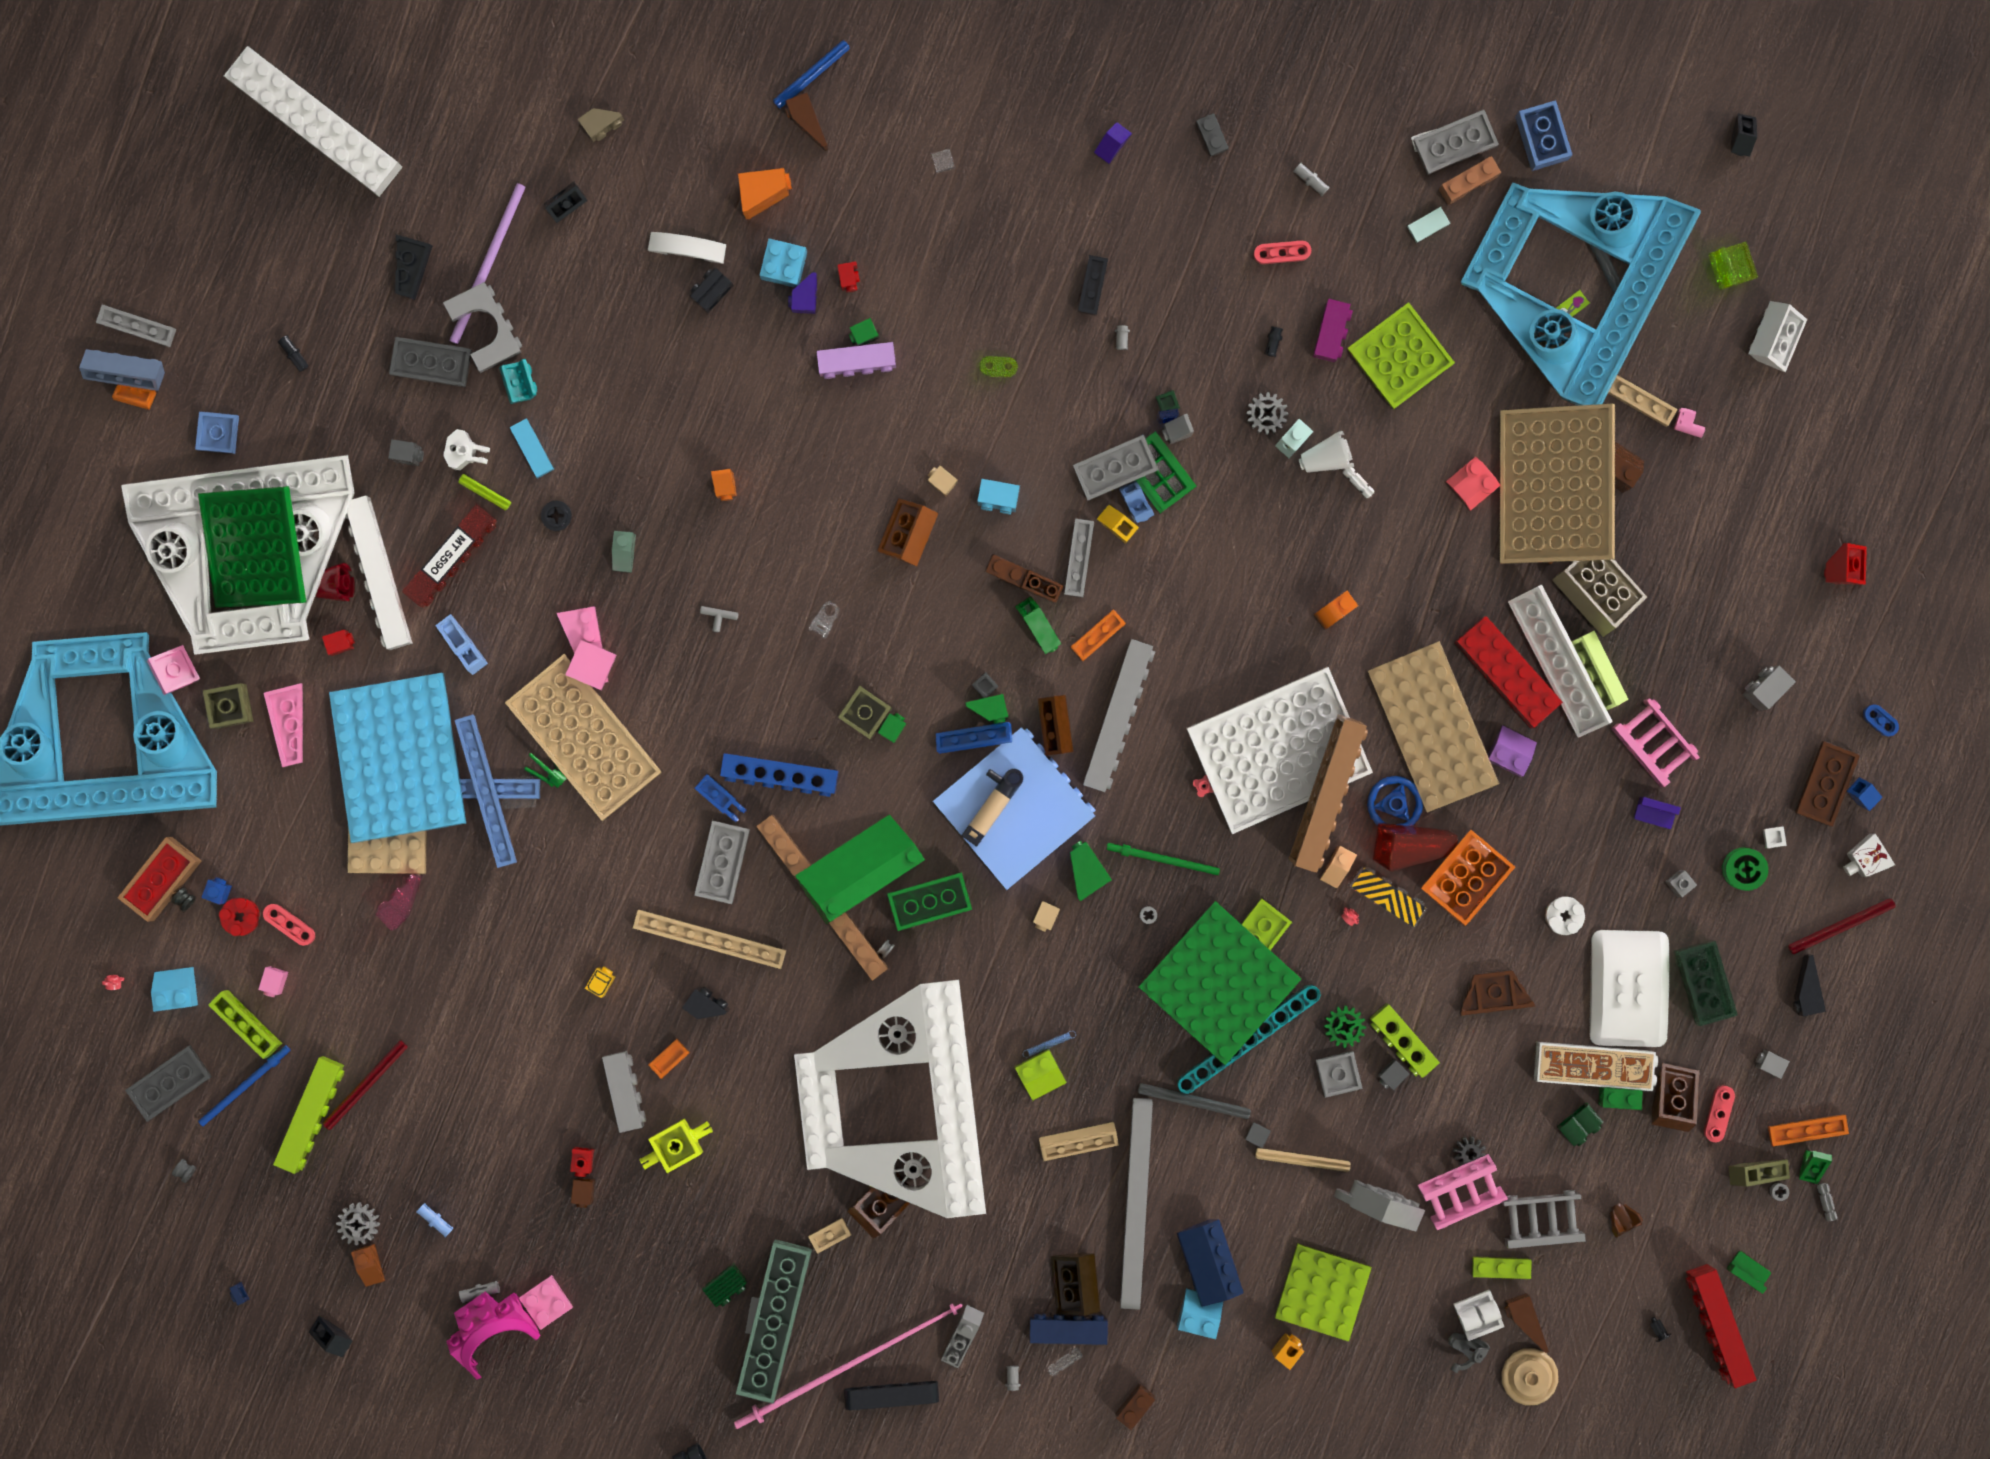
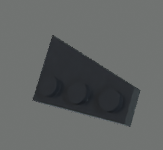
(411, 265)

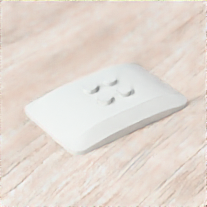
(1629, 988)

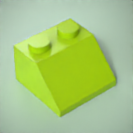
(1040, 1074)

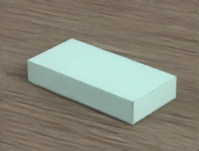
(1428, 225)

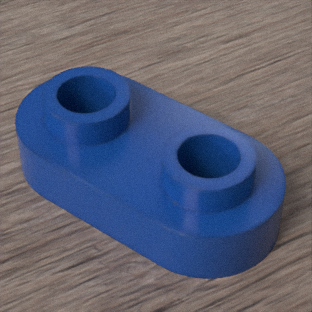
(1880, 719)

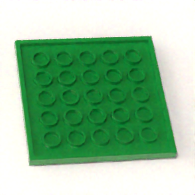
(252, 547)
(1219, 983)

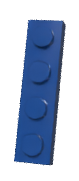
(973, 737)

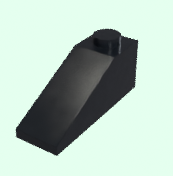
(1808, 991)

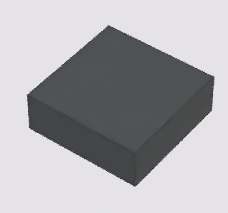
(985, 685)
(1257, 1134)

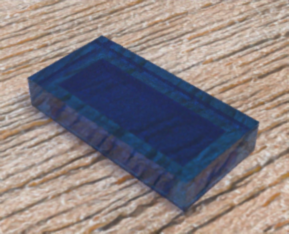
(1167, 415)

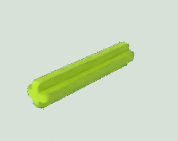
(484, 492)

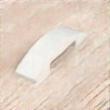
(687, 246)

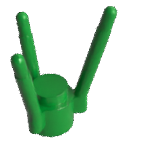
(556, 777)

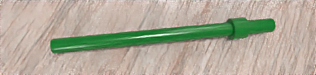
(1126, 850)

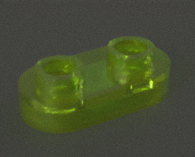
(998, 368)

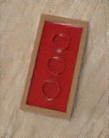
(159, 879)

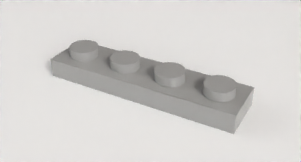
(136, 325)
(1079, 558)

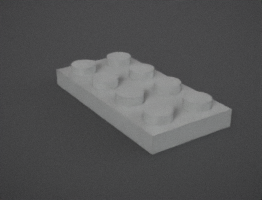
(1455, 142)
(1115, 467)
(722, 862)

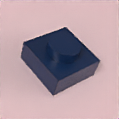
(238, 1293)

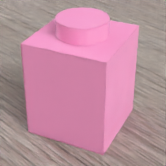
(273, 981)

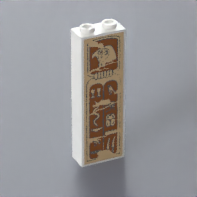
(1595, 1066)

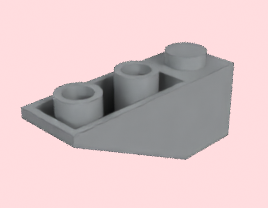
(962, 1336)

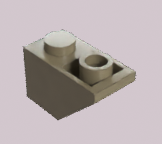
(599, 122)

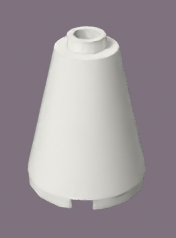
(1327, 455)

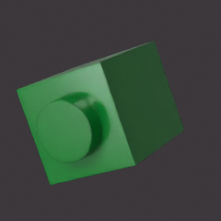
(863, 333)
(892, 727)

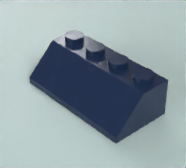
(1210, 1262)

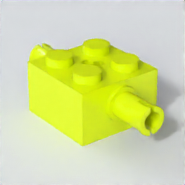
(688, 1148)

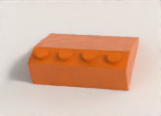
(1468, 878)

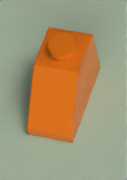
(724, 484)

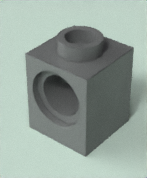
(1392, 1075)

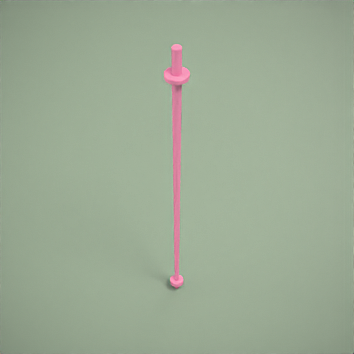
(758, 1413)

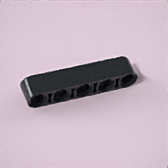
(891, 1395)

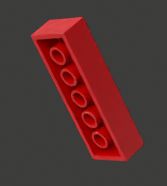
(1508, 672)
(1720, 1326)

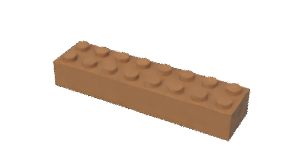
(1327, 793)

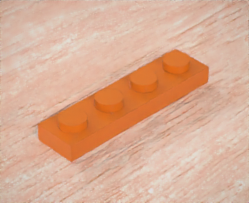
(1808, 1130)

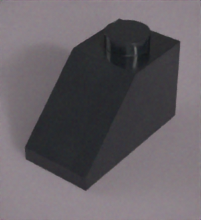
(1744, 135)
(330, 1337)

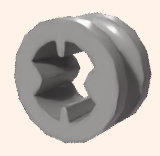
(1148, 921)
(885, 949)
(1783, 1196)

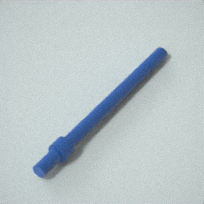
(272, 1061)

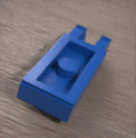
(718, 796)

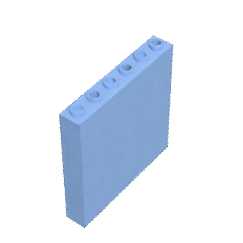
(1035, 819)

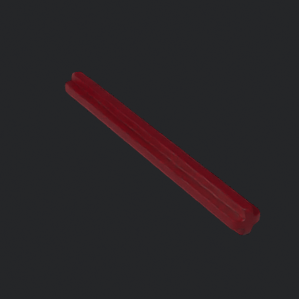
(1841, 926)
(365, 1085)

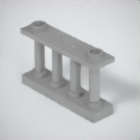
(1554, 1235)

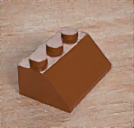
(907, 532)

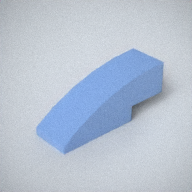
(461, 644)

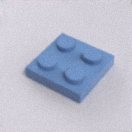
(217, 432)

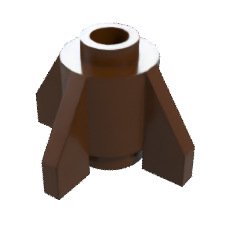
(1624, 1219)

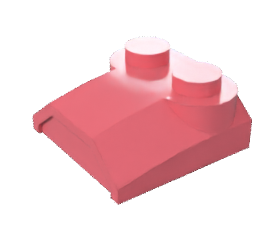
(1473, 483)

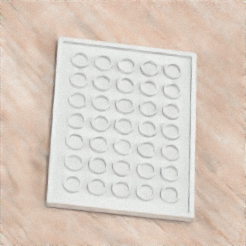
(1271, 749)

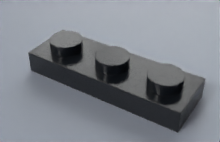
(1093, 285)

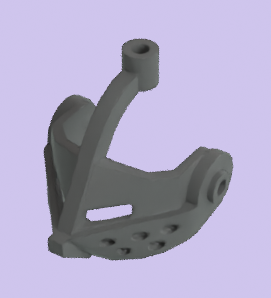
(1460, 1342)

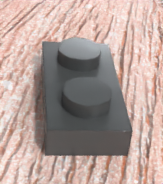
(1212, 135)

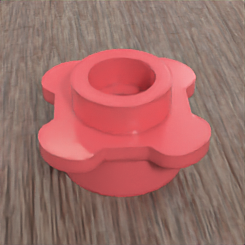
(1198, 784)
(1350, 916)
(112, 982)

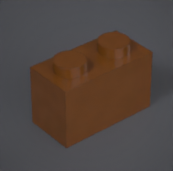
(1135, 1407)

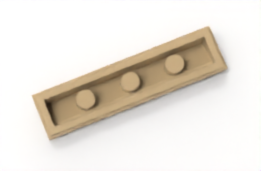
(1078, 1141)

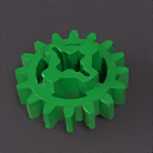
(1349, 1038)

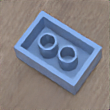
(1543, 135)

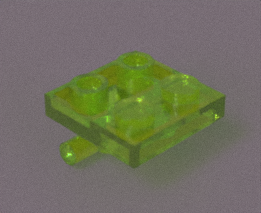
(1733, 265)

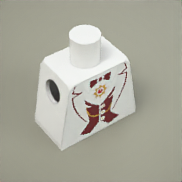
(1868, 857)

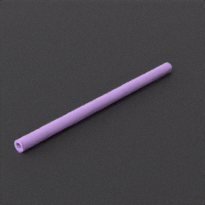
(491, 254)

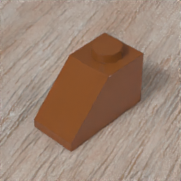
(368, 1265)

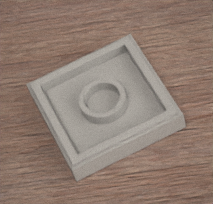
(1338, 1074)

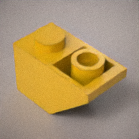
(1118, 523)

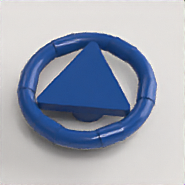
(1394, 802)

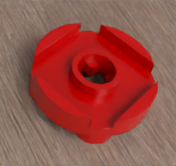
(250, 918)

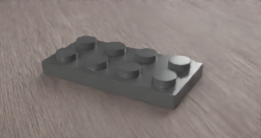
(430, 362)
(168, 1083)

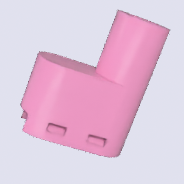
(1685, 424)

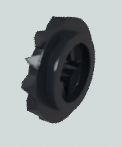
(549, 510)

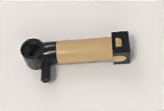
(993, 806)

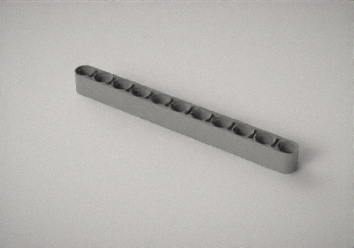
(1136, 1203)

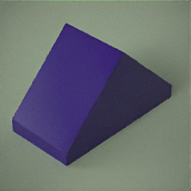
(1112, 142)

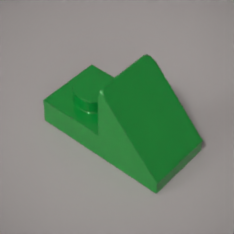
(1814, 1166)

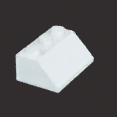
(1777, 335)

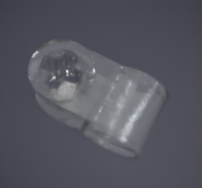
(824, 620)

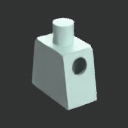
(1294, 438)

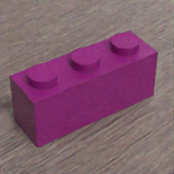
(1332, 330)

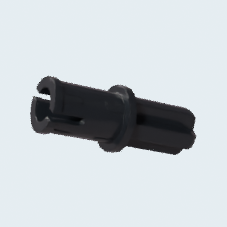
(293, 353)

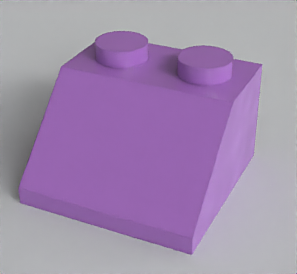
(1512, 751)

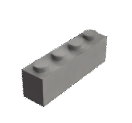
(623, 1091)

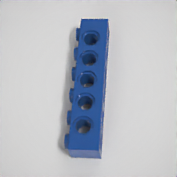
(731, 762)

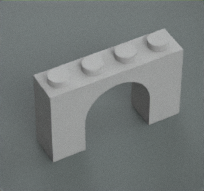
(481, 299)

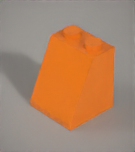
(762, 190)

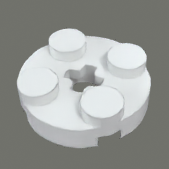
(1559, 906)

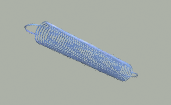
(1047, 1043)

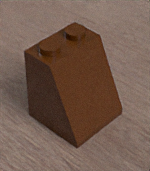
(1627, 468)

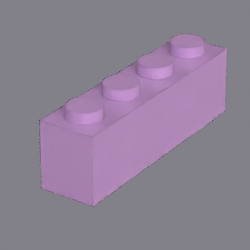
(856, 359)

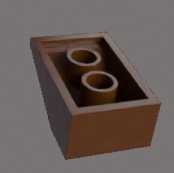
(1676, 1098)
(877, 1210)

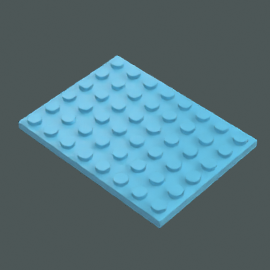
(397, 758)

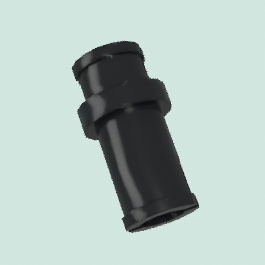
(1273, 341)

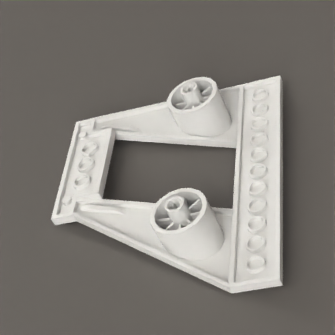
(163, 506)
(938, 1021)

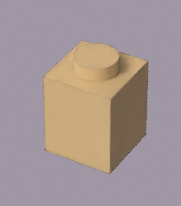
(942, 480)
(1045, 916)

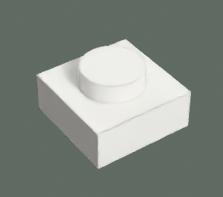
(1774, 837)

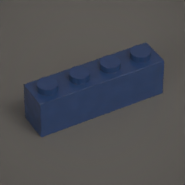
(1068, 1329)

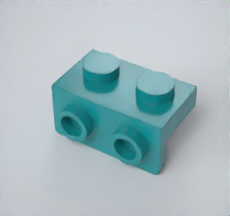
(518, 381)

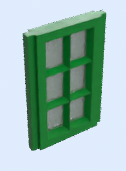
(1167, 483)

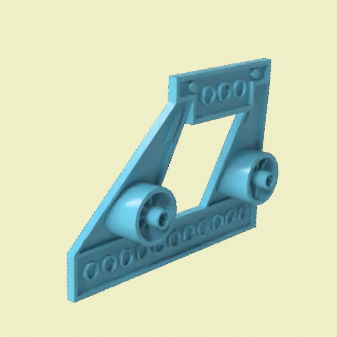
(1650, 245)
(166, 778)

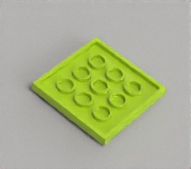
(1400, 356)
(1323, 1292)

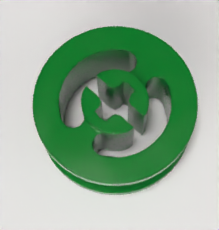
(1760, 868)

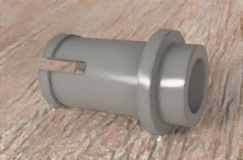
(1122, 337)
(1012, 1378)

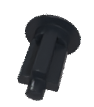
(1659, 1329)

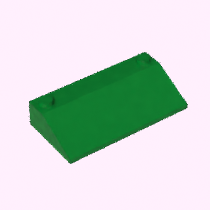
(859, 868)

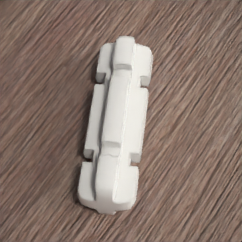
(1358, 482)

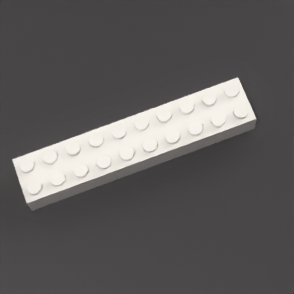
(313, 121)

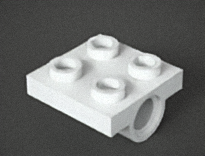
(1479, 1315)

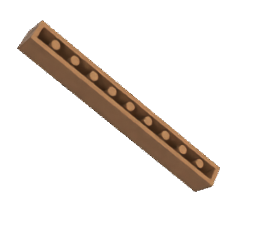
(843, 925)

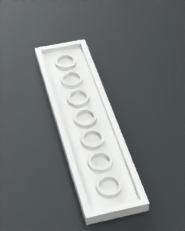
(1560, 661)

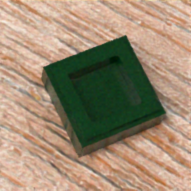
(1167, 401)

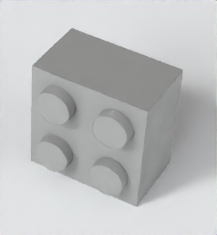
(1768, 688)

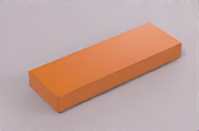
(1098, 635)

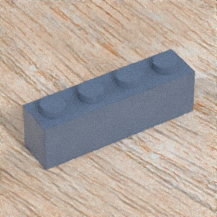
(122, 369)

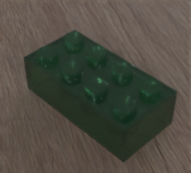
(1705, 983)

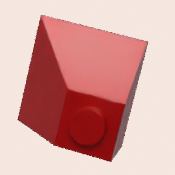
(1847, 565)

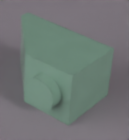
(623, 551)

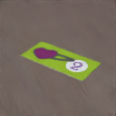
(1574, 304)

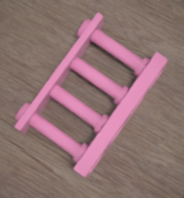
(1648, 760)
(1458, 1177)

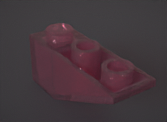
(399, 907)

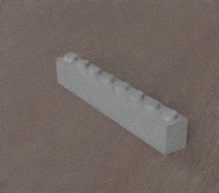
(1118, 715)

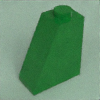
(1038, 625)
(1087, 870)

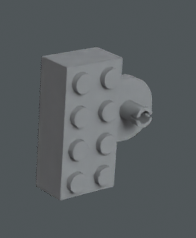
(1383, 1205)

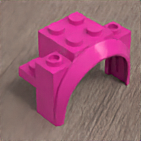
(483, 1319)

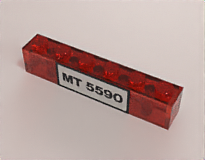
(449, 556)

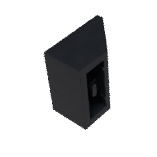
(703, 1005)

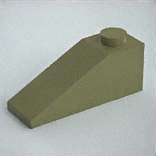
(1758, 1172)

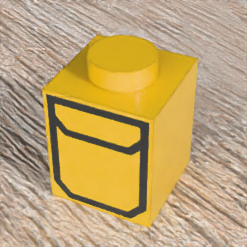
(600, 981)

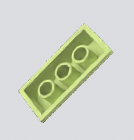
(1600, 670)

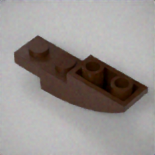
(1023, 578)

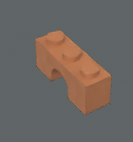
(1469, 180)

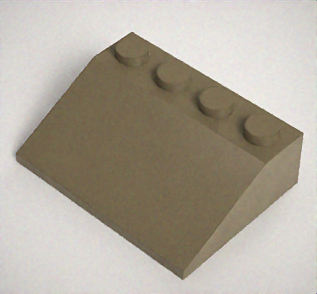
(1600, 592)

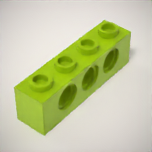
(245, 1024)
(1427, 1059)

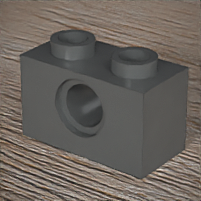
(405, 452)

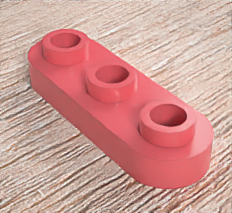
(1290, 248)
(281, 920)
(1719, 1104)

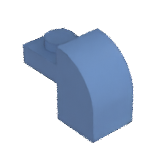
(1136, 502)

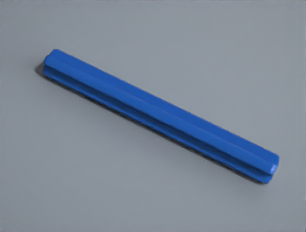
(811, 74)

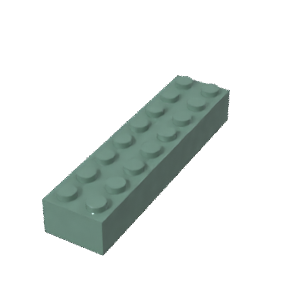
(774, 1321)

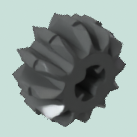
(1475, 1147)

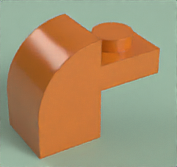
(1336, 610)

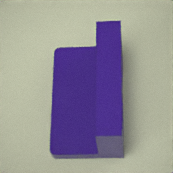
(1656, 812)

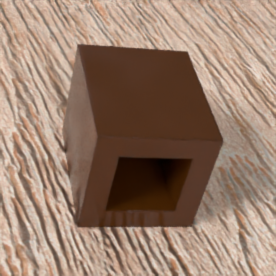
(582, 1192)

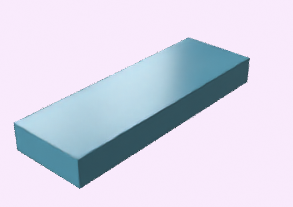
(532, 448)

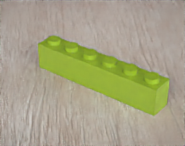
(309, 1114)

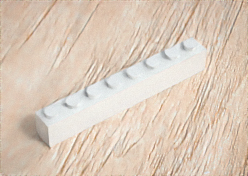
(378, 574)

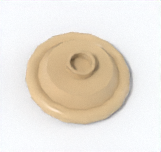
(1529, 1376)

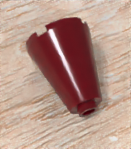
(336, 583)

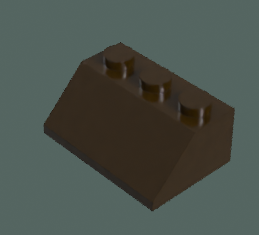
(1075, 1284)

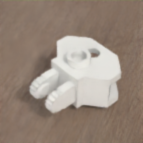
(464, 451)

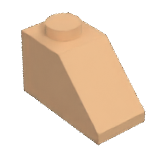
(1338, 866)

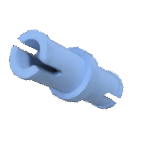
(434, 1220)

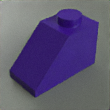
(804, 296)

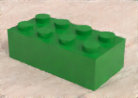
(929, 901)

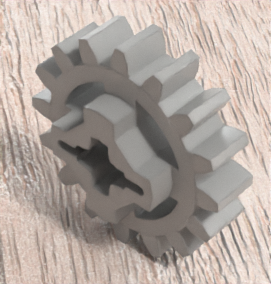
(1273, 420)
(358, 1215)

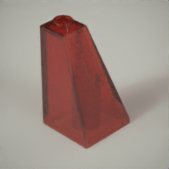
(1409, 845)

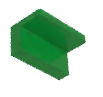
(1749, 1271)

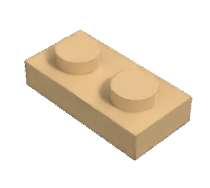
(829, 1235)

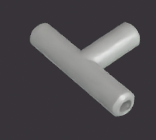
(719, 614)

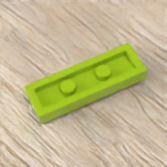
(1501, 1267)

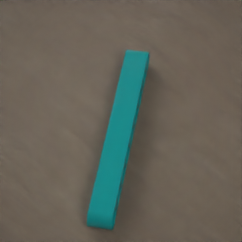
(1258, 1036)

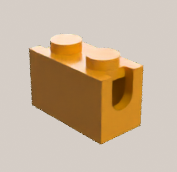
(1288, 1350)

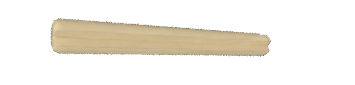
(1305, 1160)

